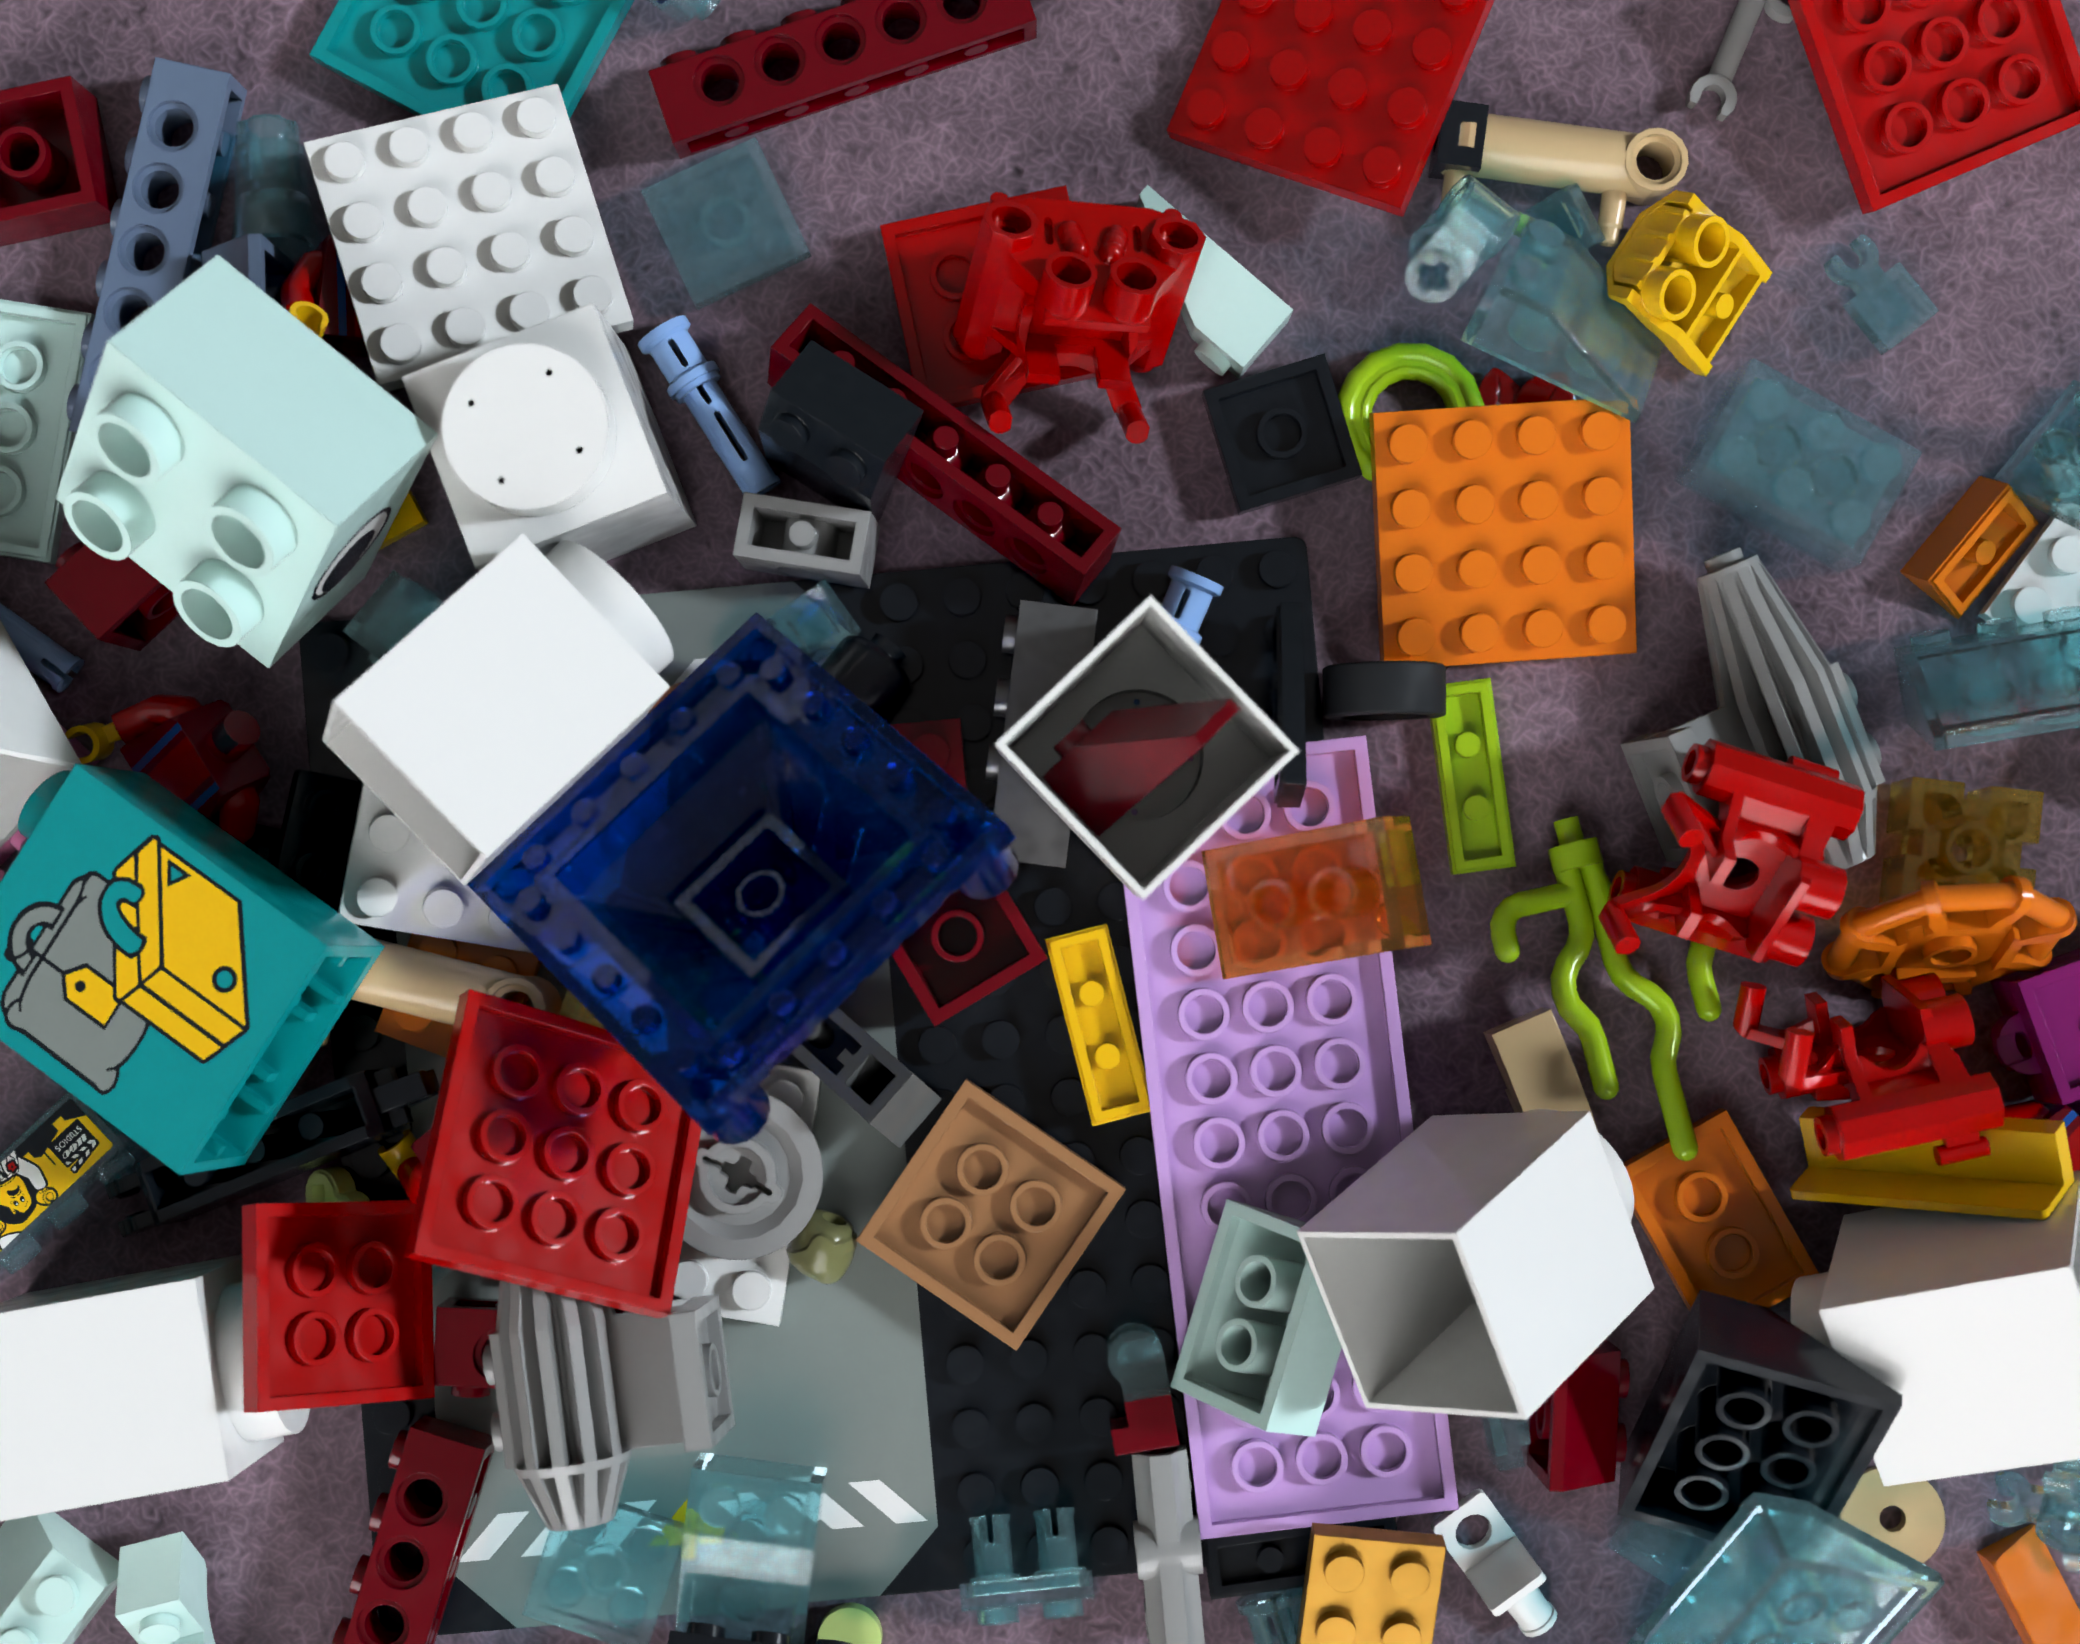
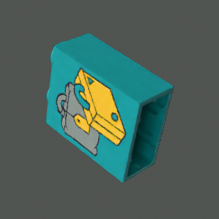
(165, 966)

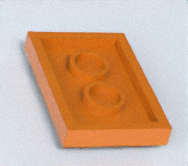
(1717, 1218)

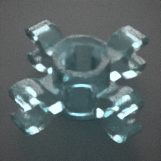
(2050, 1506)

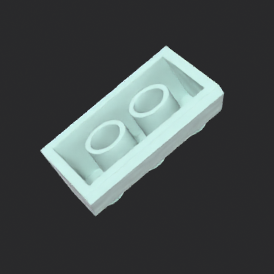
(1259, 1327)
(50, 1580)

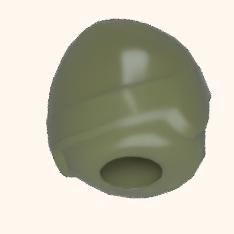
(824, 1247)

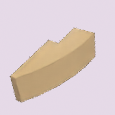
(1536, 1064)

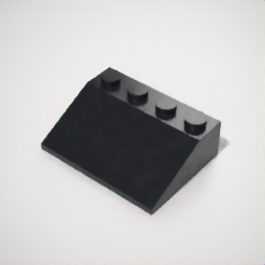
(1747, 1412)

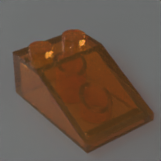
(1316, 896)

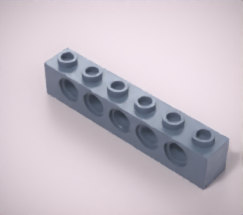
(167, 99)

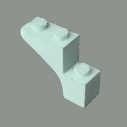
(163, 1592)

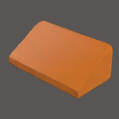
(1970, 545)
(2032, 1589)

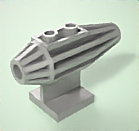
(1771, 699)
(593, 1386)

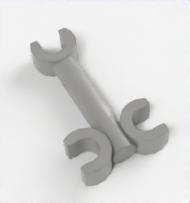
(1732, 50)

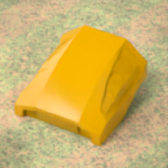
(1685, 276)

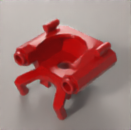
(1077, 291)
(1767, 814)
(1892, 1067)

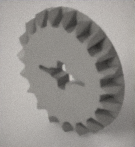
(753, 1219)

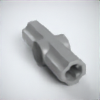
(1168, 1546)

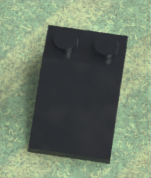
(838, 430)

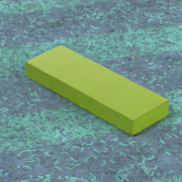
(1472, 780)

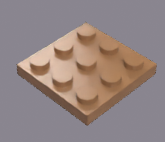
(991, 1214)

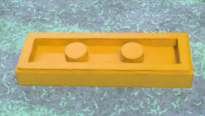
(1099, 1024)

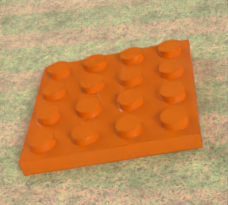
(1503, 532)

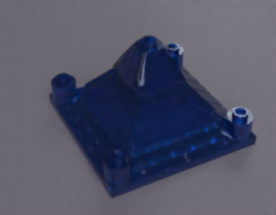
(741, 871)

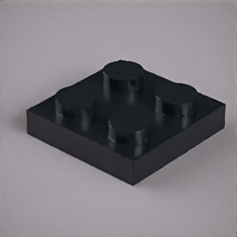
(1281, 434)

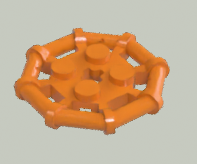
(1952, 930)

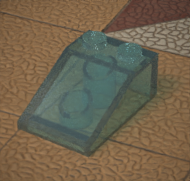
(1553, 318)
(750, 1545)

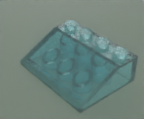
(1993, 681)
(1791, 1578)

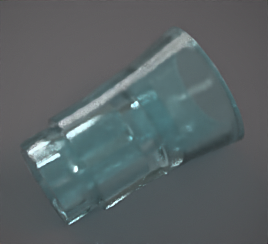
(273, 185)

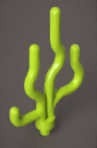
(1583, 892)

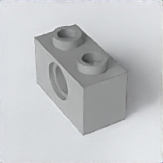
(806, 540)

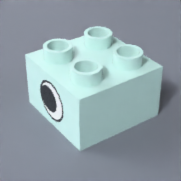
(239, 462)

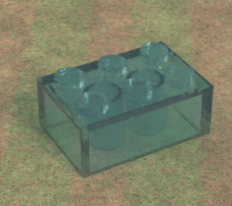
(1798, 466)

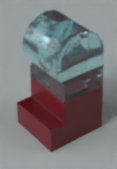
(1140, 1367)

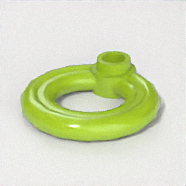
(1393, 365)

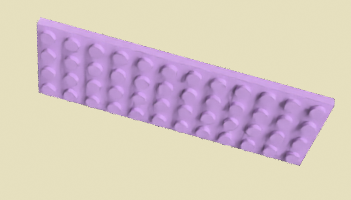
(1281, 1102)

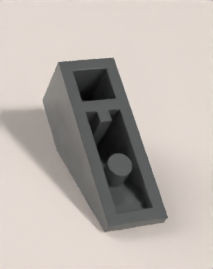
(867, 1077)

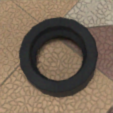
(1384, 691)

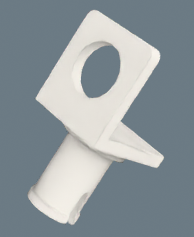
(1498, 1566)

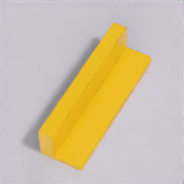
(2019, 1178)

